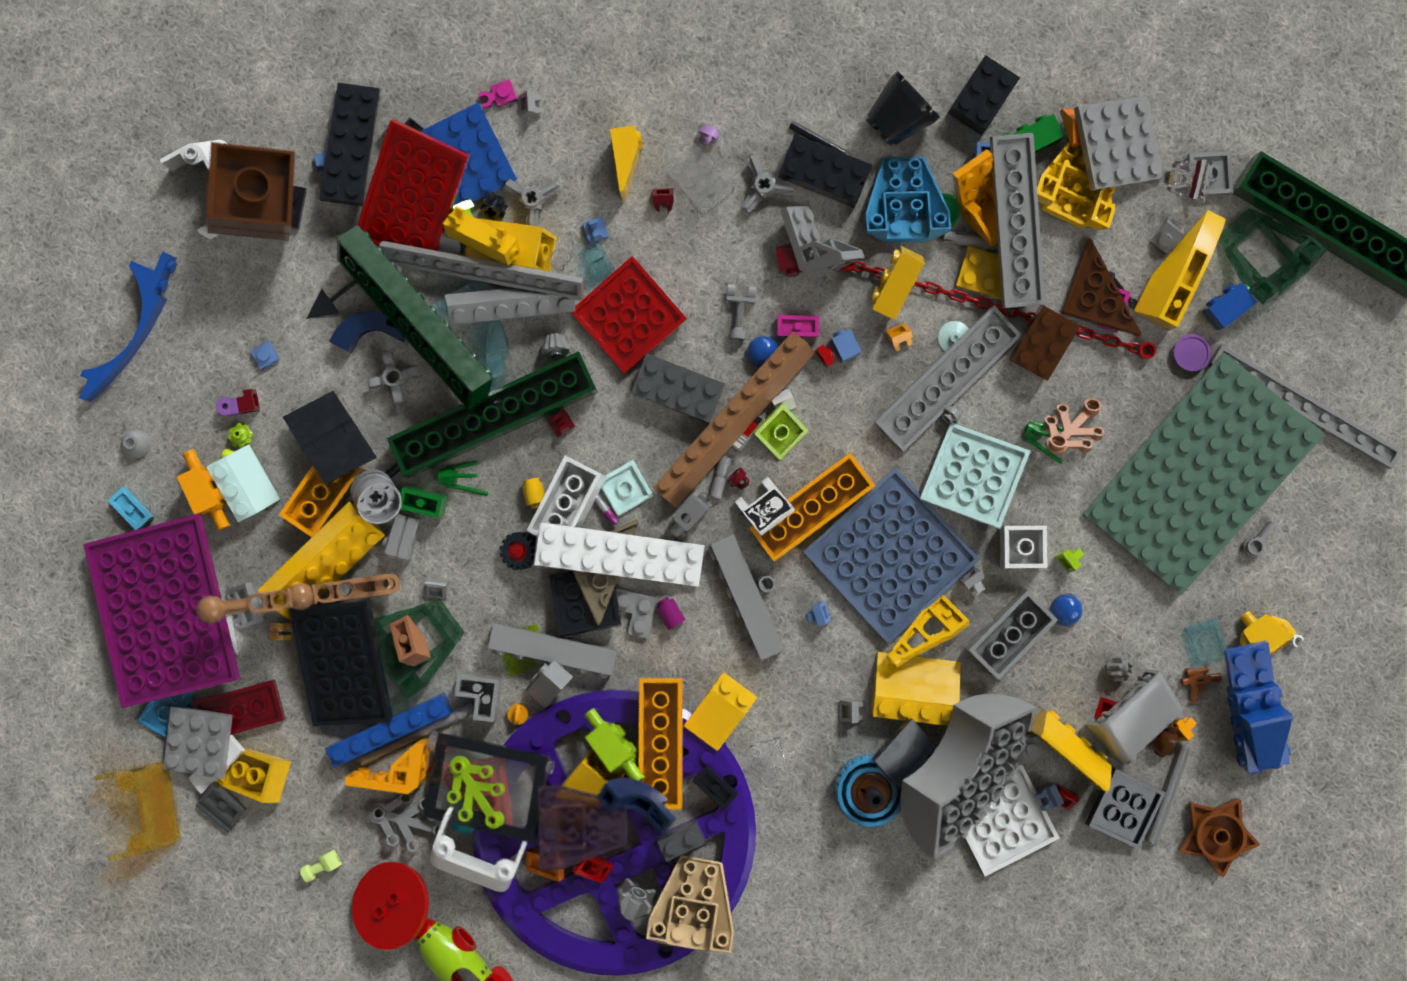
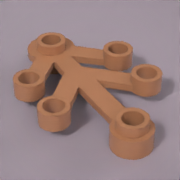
(1059, 443)

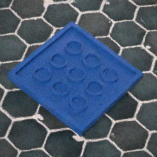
(473, 135)

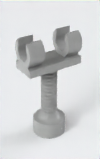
(738, 333)

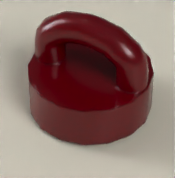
(736, 477)

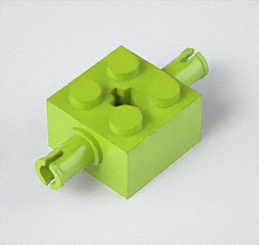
(612, 746)

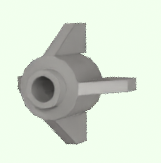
(635, 901)

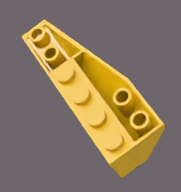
(1180, 273)

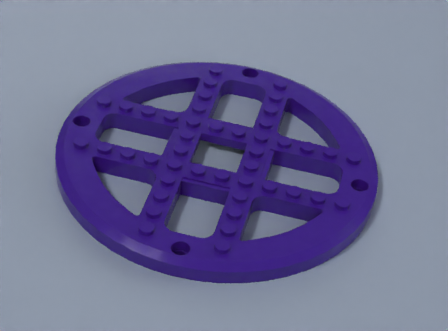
(630, 951)

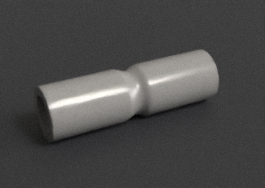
(720, 476)

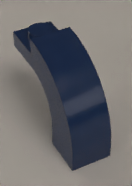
(357, 325)
(640, 797)

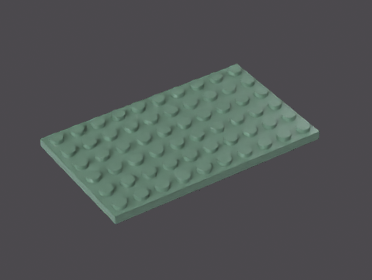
(1203, 473)

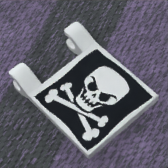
(767, 509)

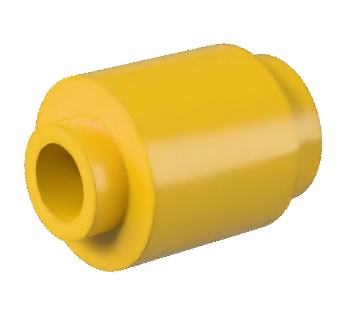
(533, 492)

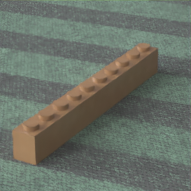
(734, 419)

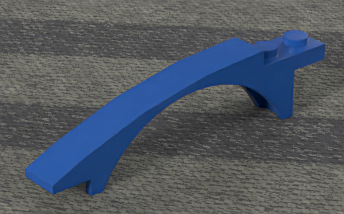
(151, 286)

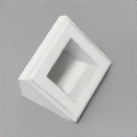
(786, 398)

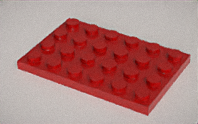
(412, 188)

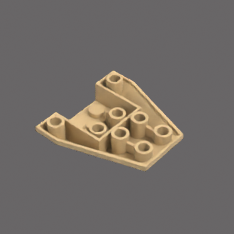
(693, 908)

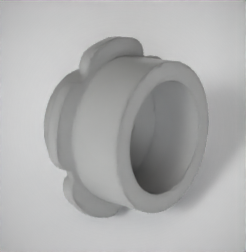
(951, 415)

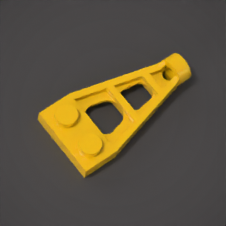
(946, 614)

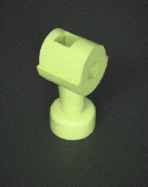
(326, 862)

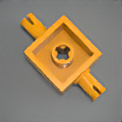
(202, 491)

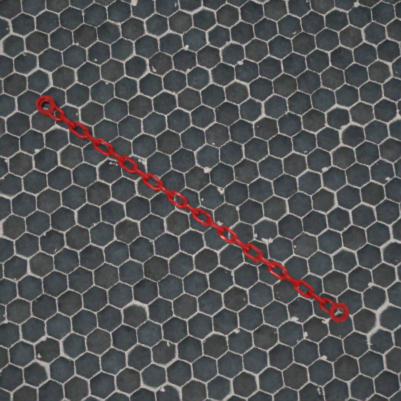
(1150, 346)

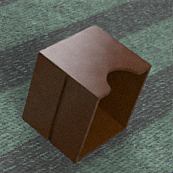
(250, 191)

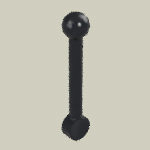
(1132, 302)

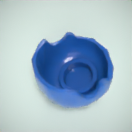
(760, 350)
(1066, 609)

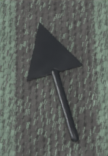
(324, 305)

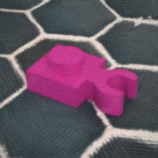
(501, 93)

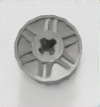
(375, 496)

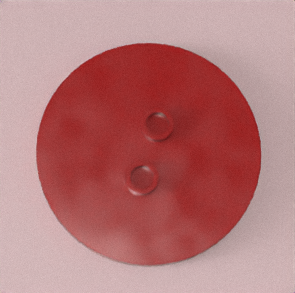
(390, 905)

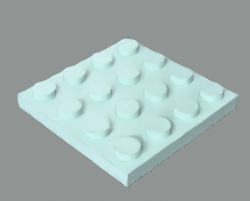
(975, 475)

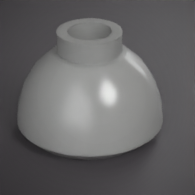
(136, 443)

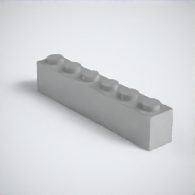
(503, 304)
(747, 597)
(548, 648)

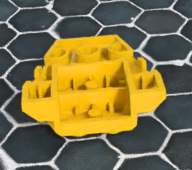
(1067, 195)

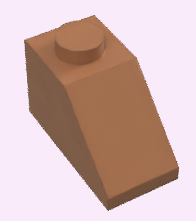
(409, 642)

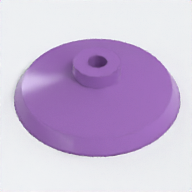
(1192, 352)

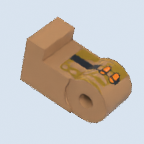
(281, 631)

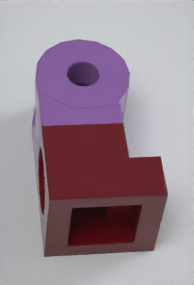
(239, 405)

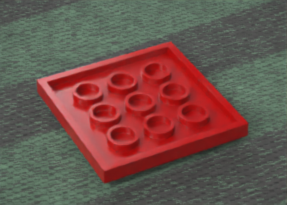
(628, 315)

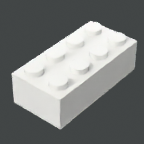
(568, 496)

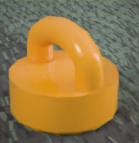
(517, 714)

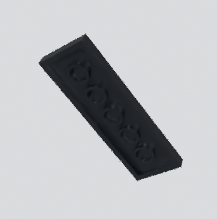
(349, 144)

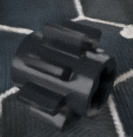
(493, 207)

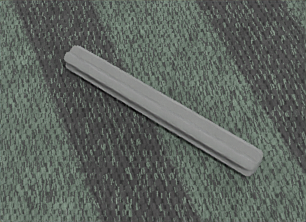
(1171, 789)

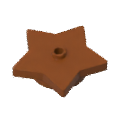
(1231, 841)

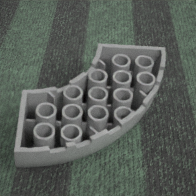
(965, 770)

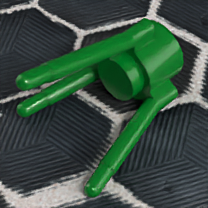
(1034, 431)
(449, 476)

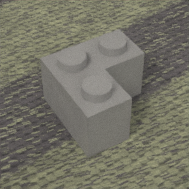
(485, 691)

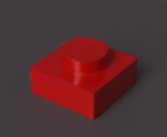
(826, 355)

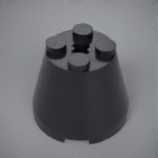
(900, 111)

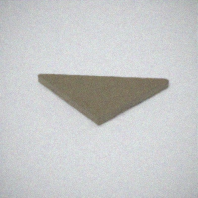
(599, 587)

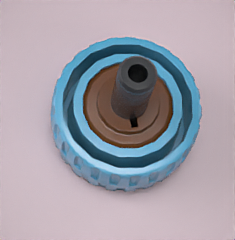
(866, 793)

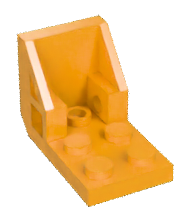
(976, 196)
(411, 763)

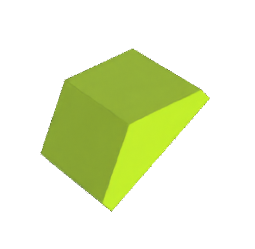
(779, 430)

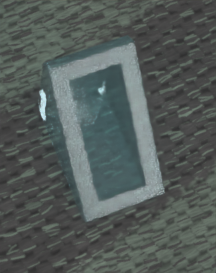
(598, 261)

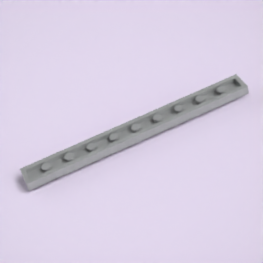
(484, 270)
(1321, 415)

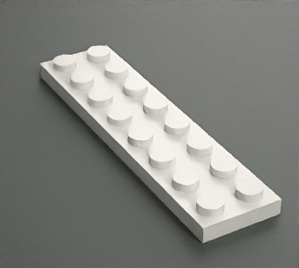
(618, 554)

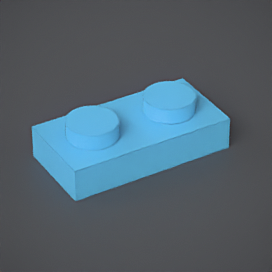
(130, 508)

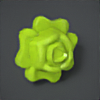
(240, 435)

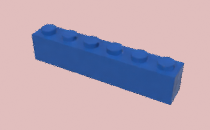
(385, 732)

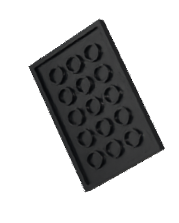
(341, 663)

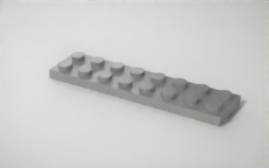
(1017, 220)
(947, 378)

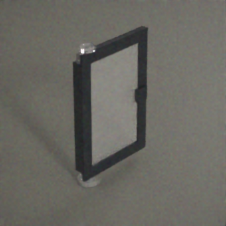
(513, 767)

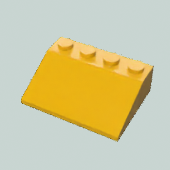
(916, 689)
(1073, 749)

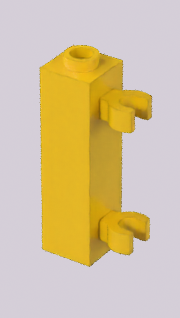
(481, 236)

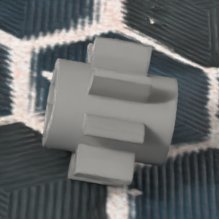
(1120, 668)

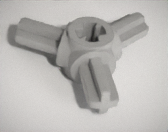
(761, 177)
(532, 209)

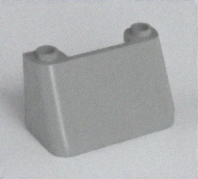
(1137, 717)

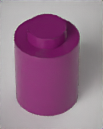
(669, 613)

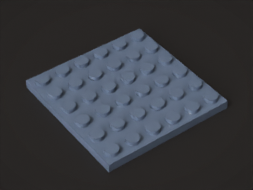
(891, 555)

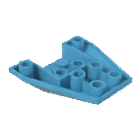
(906, 203)

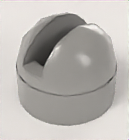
(769, 581)

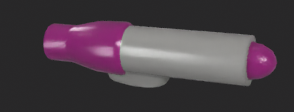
(606, 510)

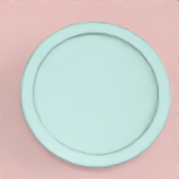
(950, 333)

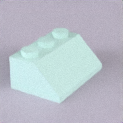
(243, 483)

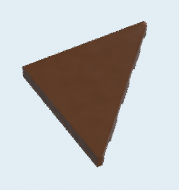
(1096, 296)

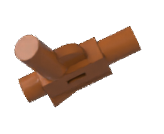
(1197, 681)

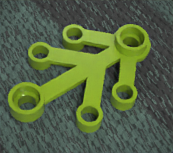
(473, 790)

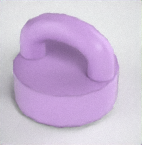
(708, 134)

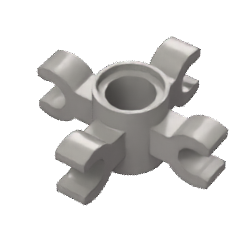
(397, 392)

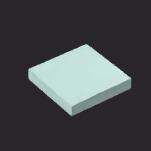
(626, 488)

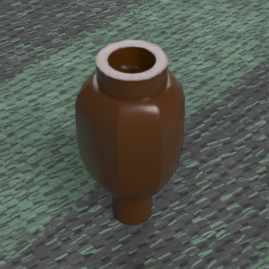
(1166, 740)

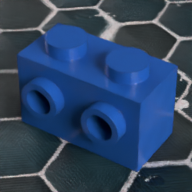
(1229, 306)

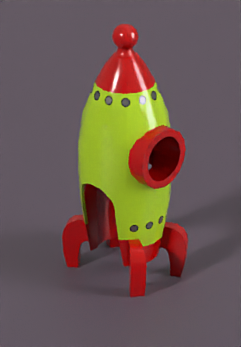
(451, 949)

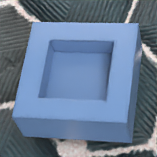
(265, 355)

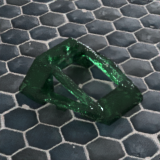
(1297, 264)
(400, 674)

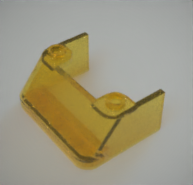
(155, 807)

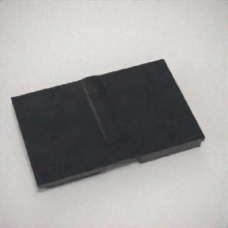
(329, 437)
(904, 752)

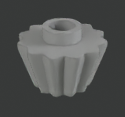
(555, 346)

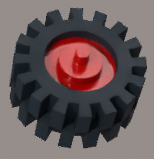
(518, 550)

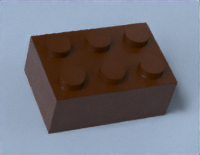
(1044, 342)

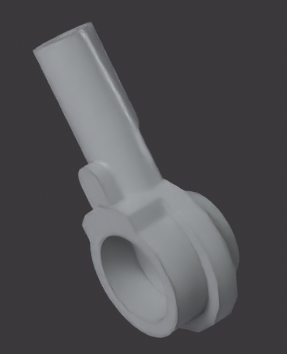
(1254, 546)

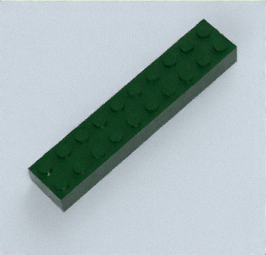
(1326, 217)
(414, 317)
(503, 412)

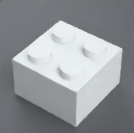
(1023, 547)

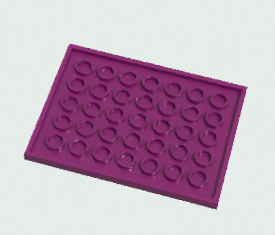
(148, 606)

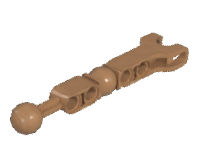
(299, 596)

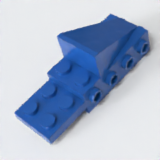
(1256, 709)

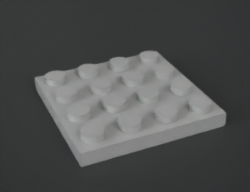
(1118, 143)

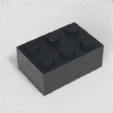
(983, 95)

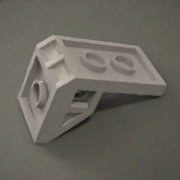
(810, 253)

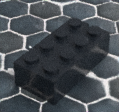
(824, 171)

